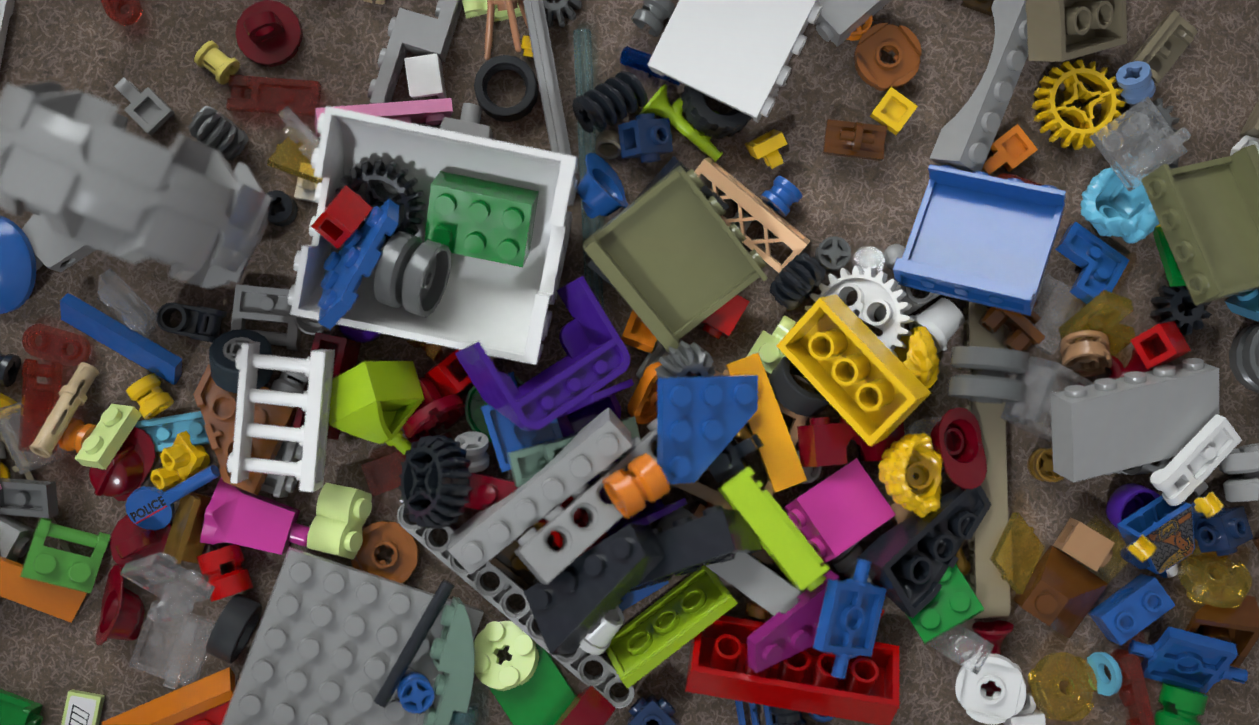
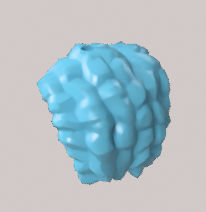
(1116, 210)

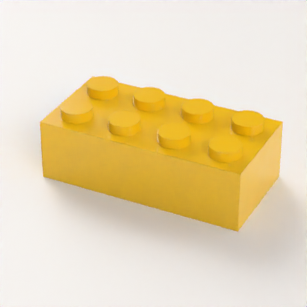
(853, 369)

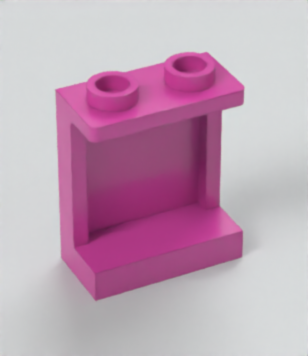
(839, 511)

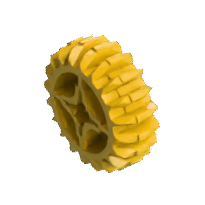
(1073, 80)

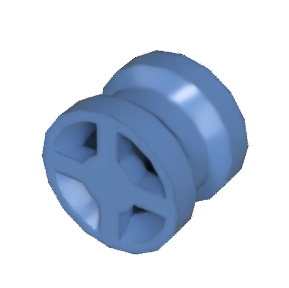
(1135, 81)

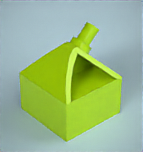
(376, 401)

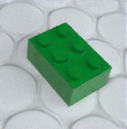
(481, 218)

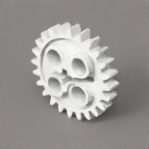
(871, 294)

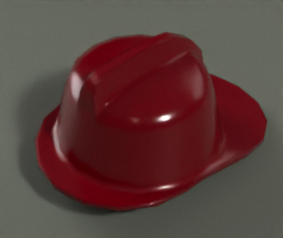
(961, 447)
(127, 468)
(120, 611)

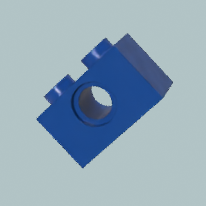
(1131, 609)

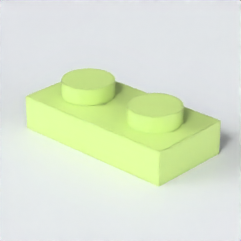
(108, 436)

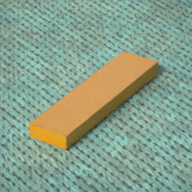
(778, 449)

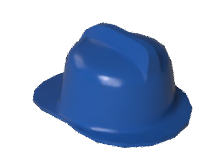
(600, 188)

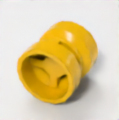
(149, 396)

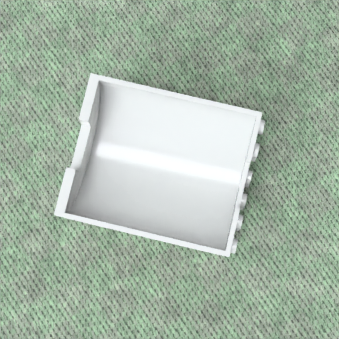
(483, 298)

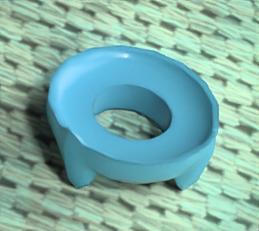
(1104, 685)

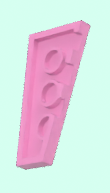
(418, 111)

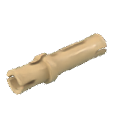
(70, 399)

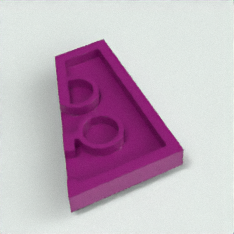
(788, 632)

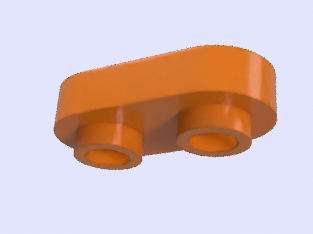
(644, 399)

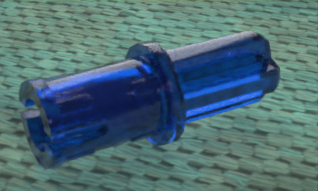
(639, 60)

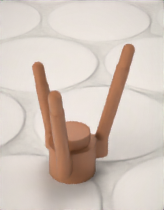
(502, 5)

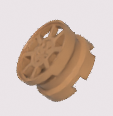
(1086, 355)

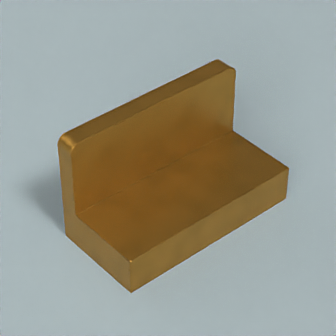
(186, 529)

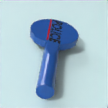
(154, 508)

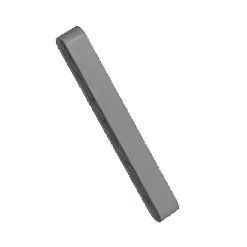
(522, 618)

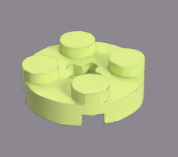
(509, 674)

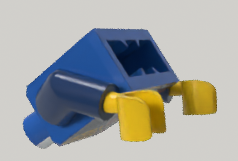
(1164, 534)

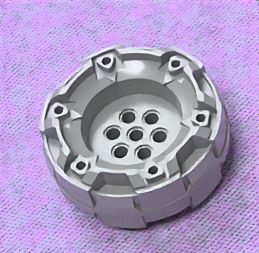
(123, 193)

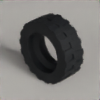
(709, 121)

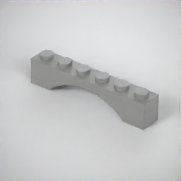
(970, 134)
(575, 465)

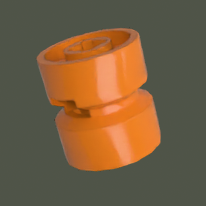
(633, 487)

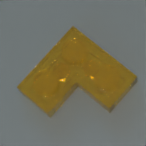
(1104, 316)

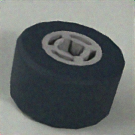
(223, 358)

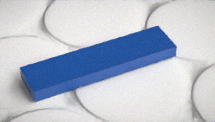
(121, 338)

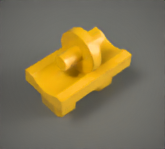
(179, 462)

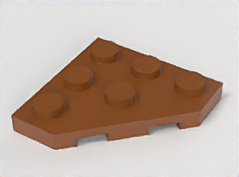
(219, 415)

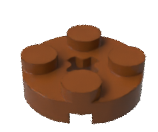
(890, 38)
(392, 536)

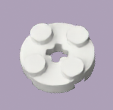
(1003, 703)

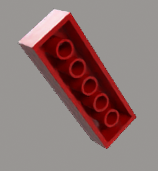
(798, 683)

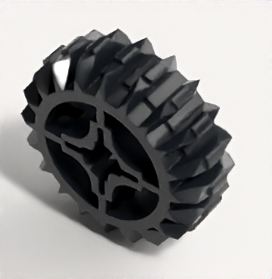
(376, 191)
(435, 482)

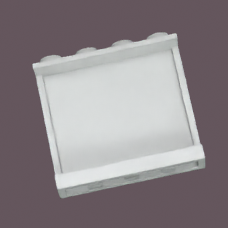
(734, 48)

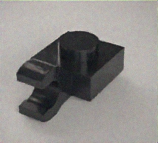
(732, 457)

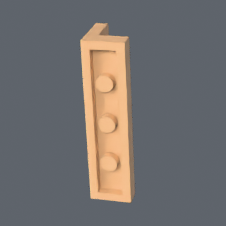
(758, 210)

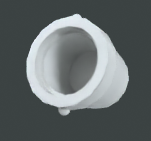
(941, 320)
(601, 638)

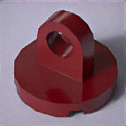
(269, 33)
(433, 412)
(132, 542)

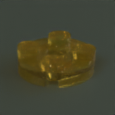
(1226, 592)
(1046, 691)

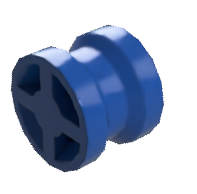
(781, 196)
(418, 699)

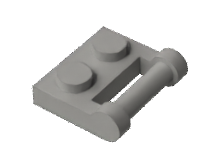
(269, 306)

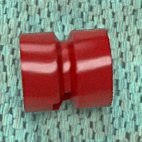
(229, 583)

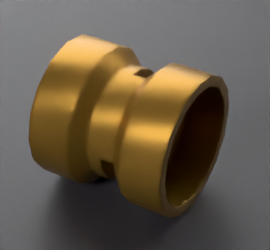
(1045, 472)

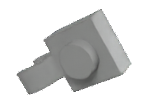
(145, 108)

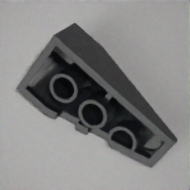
(920, 549)

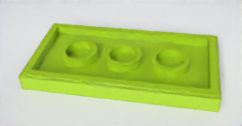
(668, 625)

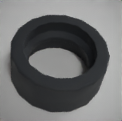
(502, 63)
(791, 394)
(233, 628)

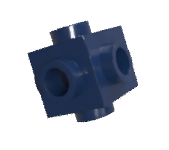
(645, 138)
(1223, 531)
(654, 709)

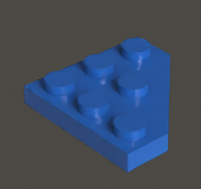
(355, 259)
(699, 420)

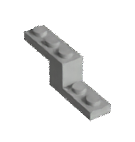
(416, 35)

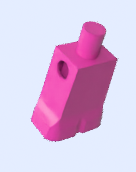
(251, 521)

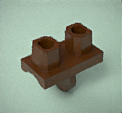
(854, 140)
(1023, 333)

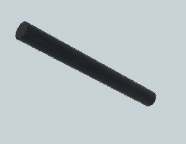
(414, 643)

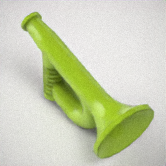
(661, 107)

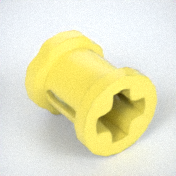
(216, 62)

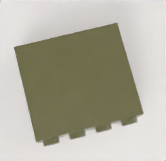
(1211, 222)
(674, 256)

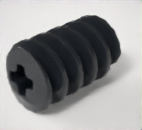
(609, 102)

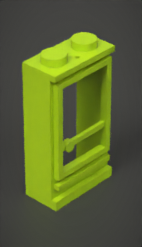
(775, 530)

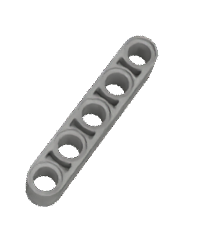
(748, 575)

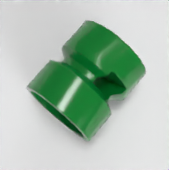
(1179, 706)

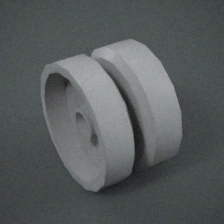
(1246, 461)

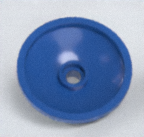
(16, 266)

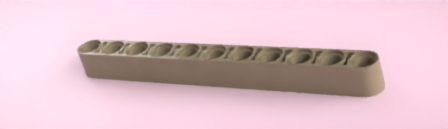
(985, 577)

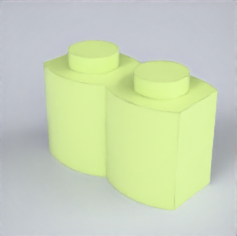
(339, 520)

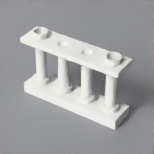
(313, 402)

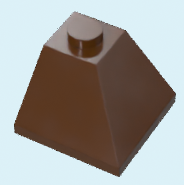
(1060, 592)
(1230, 625)

